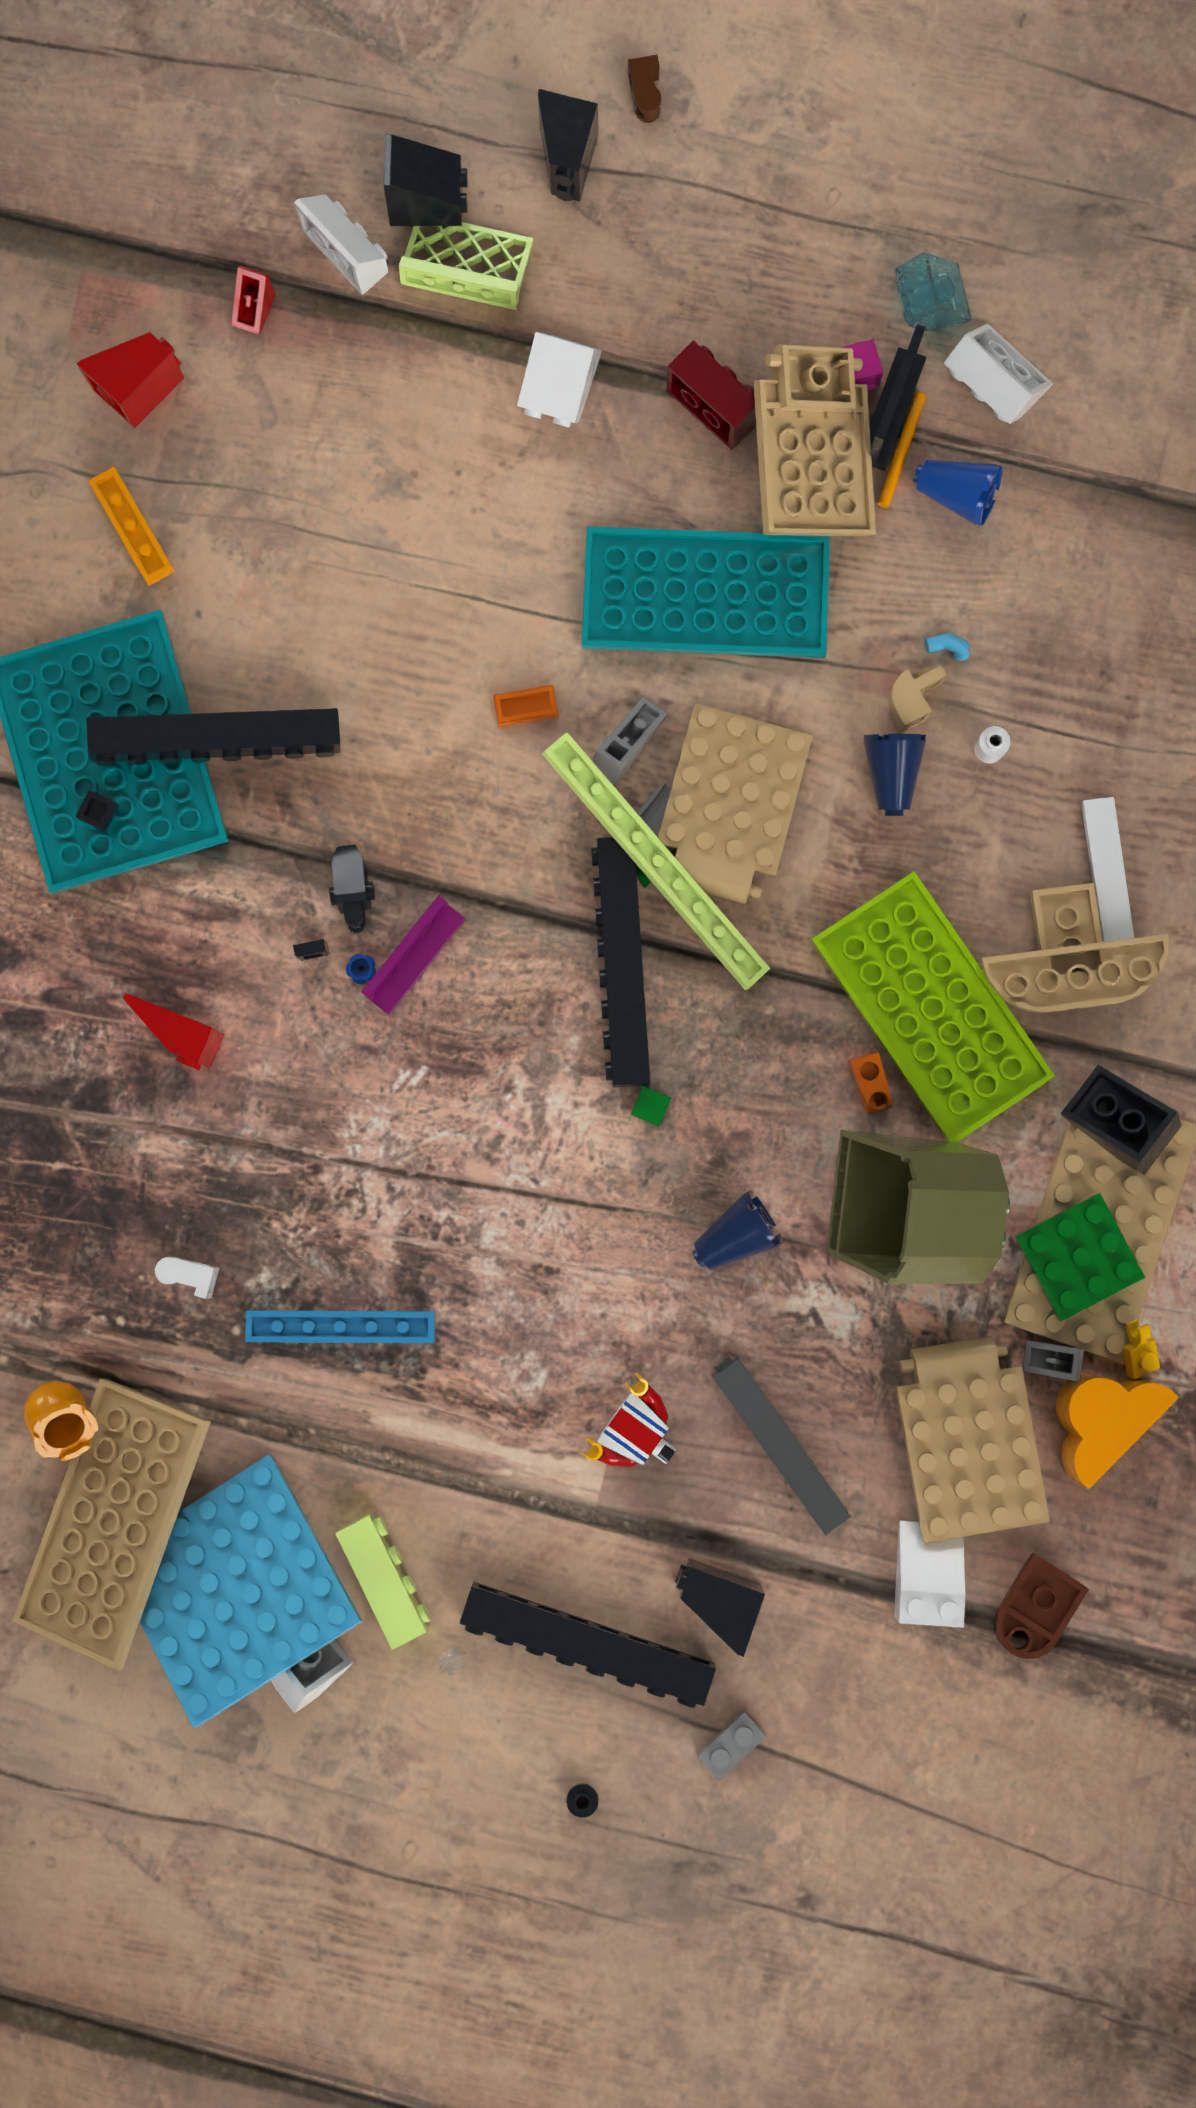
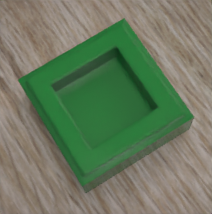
(650, 1106)

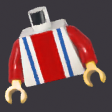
(634, 1430)

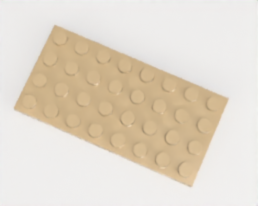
(1143, 1214)
(111, 1524)

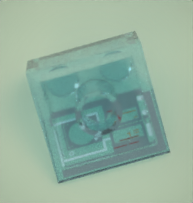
(932, 292)

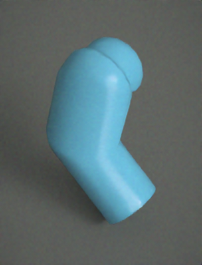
(950, 642)

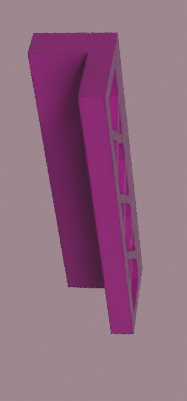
(413, 955)

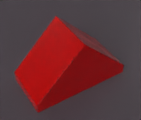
(251, 300)

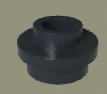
(578, 1791)

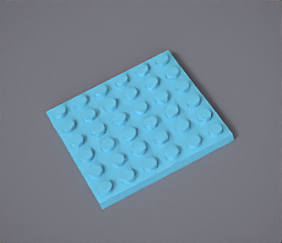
(242, 1593)

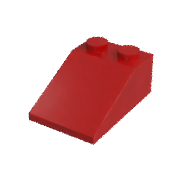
(188, 1039)

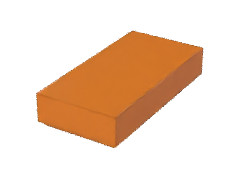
(526, 705)

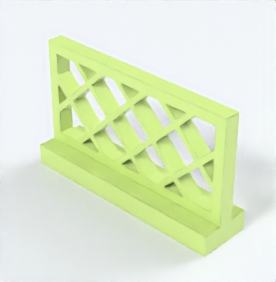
(460, 279)

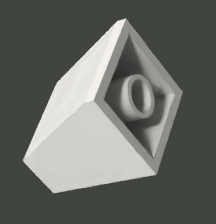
(558, 378)

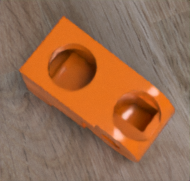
(871, 1082)

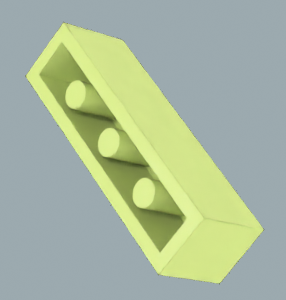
(383, 1580)

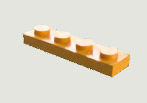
(131, 526)

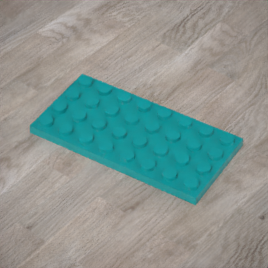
(705, 592)

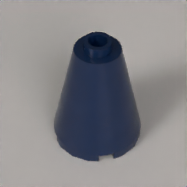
(894, 769)
(737, 1234)

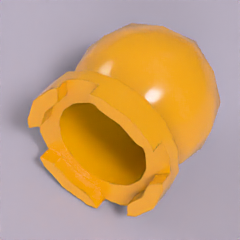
(59, 1420)

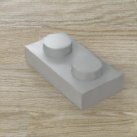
(731, 1745)

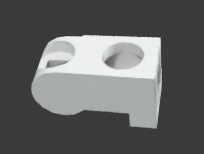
(178, 1270)

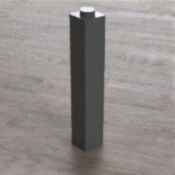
(780, 1444)

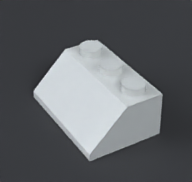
(342, 241)
(997, 373)

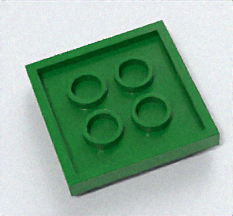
(1079, 1257)

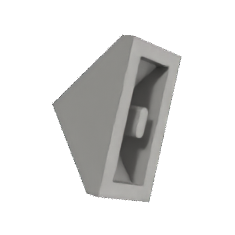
(1053, 1360)

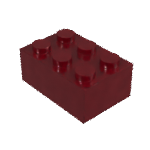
(712, 394)

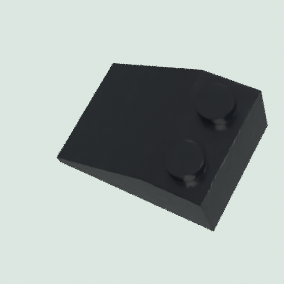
(1122, 1119)

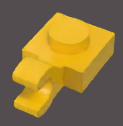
(1141, 1353)

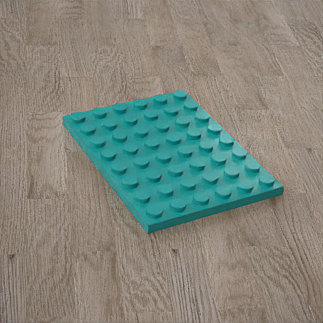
(44, 711)

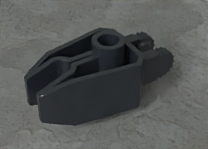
(351, 887)

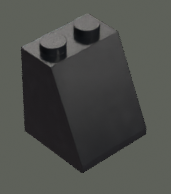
(568, 141)
(423, 184)
(722, 1601)

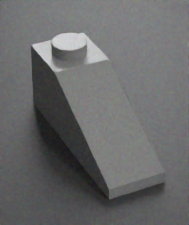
(628, 740)

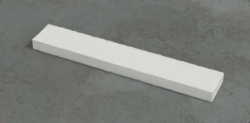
(1107, 868)

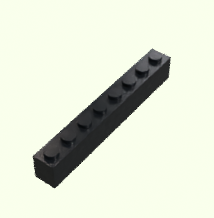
(213, 736)
(623, 965)
(588, 1644)

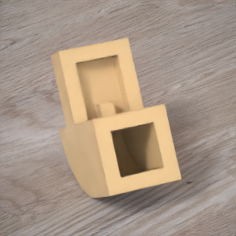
(906, 698)

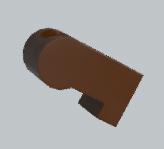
(645, 96)

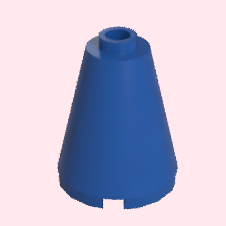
(961, 486)

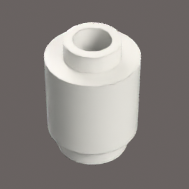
(986, 751)

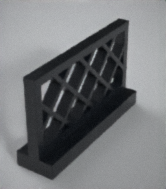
(895, 400)

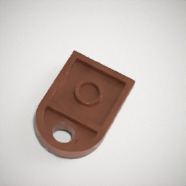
(1039, 1604)

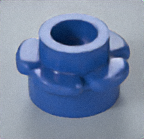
(355, 962)

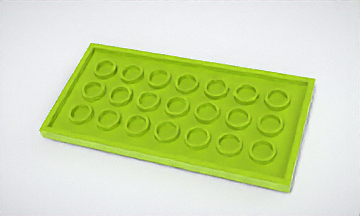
(932, 1008)

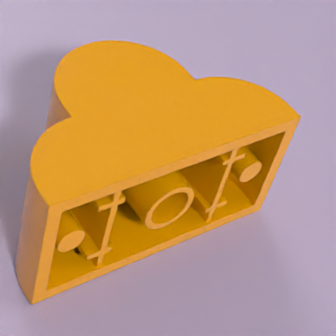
(1105, 1421)

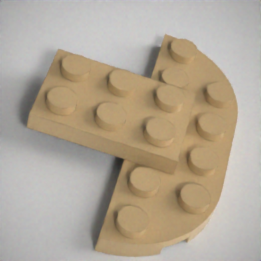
(1072, 960)

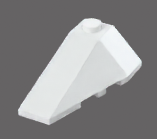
(312, 1676)

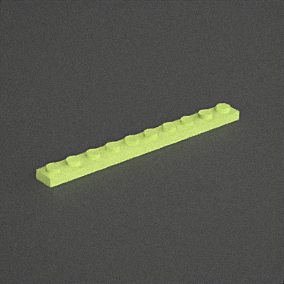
(655, 861)

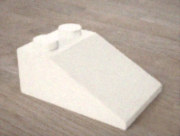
(929, 1579)

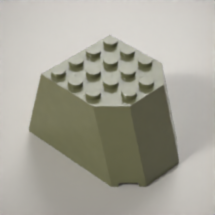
(917, 1209)

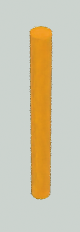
(901, 449)

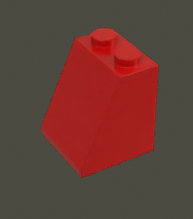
(133, 375)

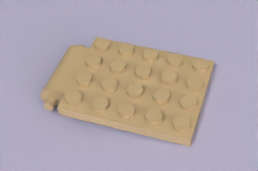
(814, 444)
(733, 800)
(970, 1441)

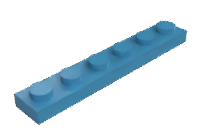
(340, 1326)

